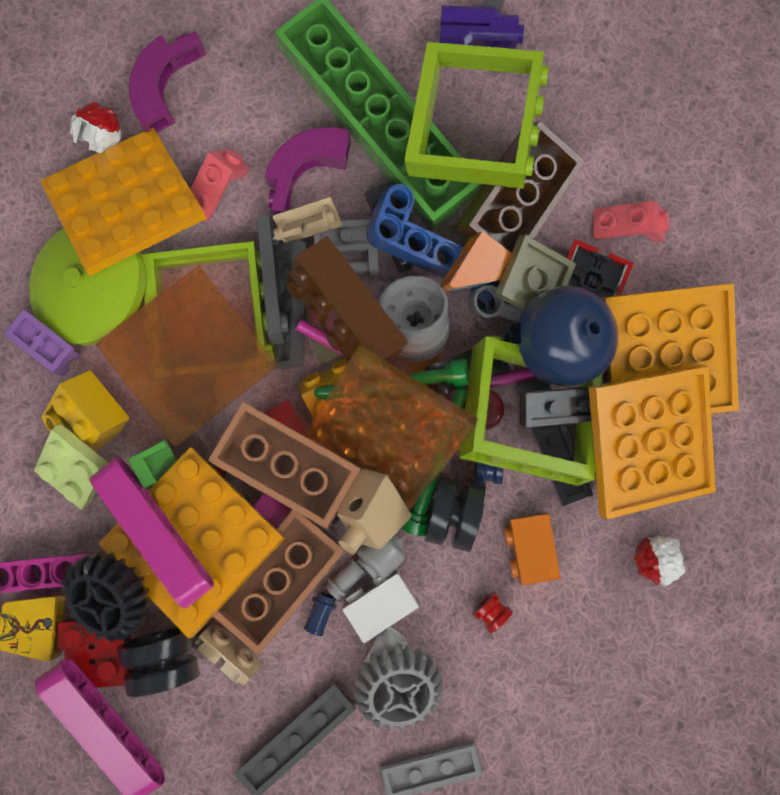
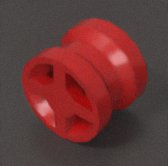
(492, 612)

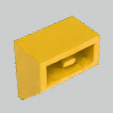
(85, 411)

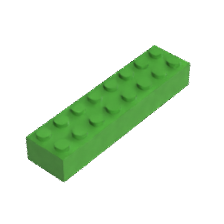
(369, 105)

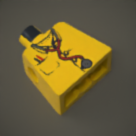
(31, 626)

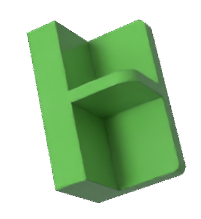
(153, 463)

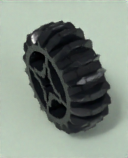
(106, 596)

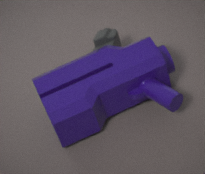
(480, 26)

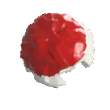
(97, 126)
(659, 559)

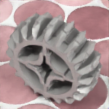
(407, 686)

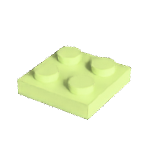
(68, 465)

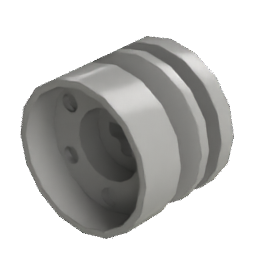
(420, 313)

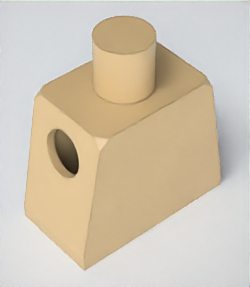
(371, 512)

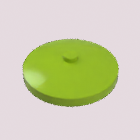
(80, 305)

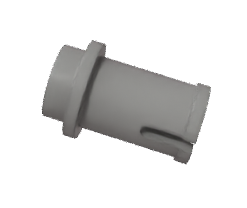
(344, 580)

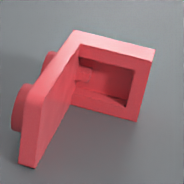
(214, 177)
(631, 220)

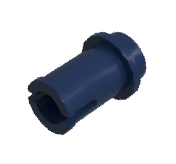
(320, 613)

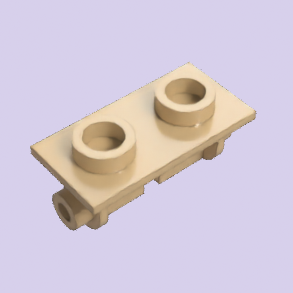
(306, 220)
(218, 643)

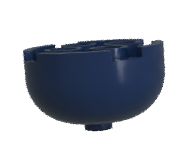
(568, 336)

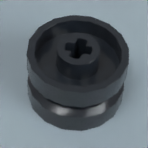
(460, 512)
(157, 662)

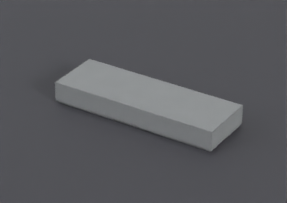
(431, 770)

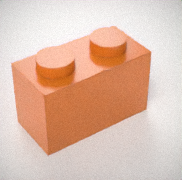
(532, 549)

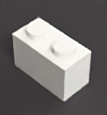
(380, 606)

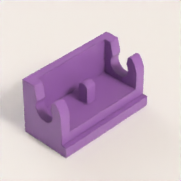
(41, 343)

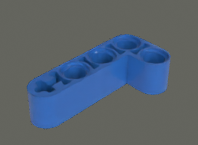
(401, 230)

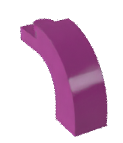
(151, 75)
(301, 153)

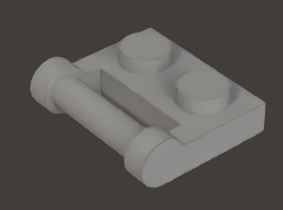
(352, 239)

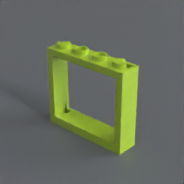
(471, 170)
(206, 255)
(511, 458)

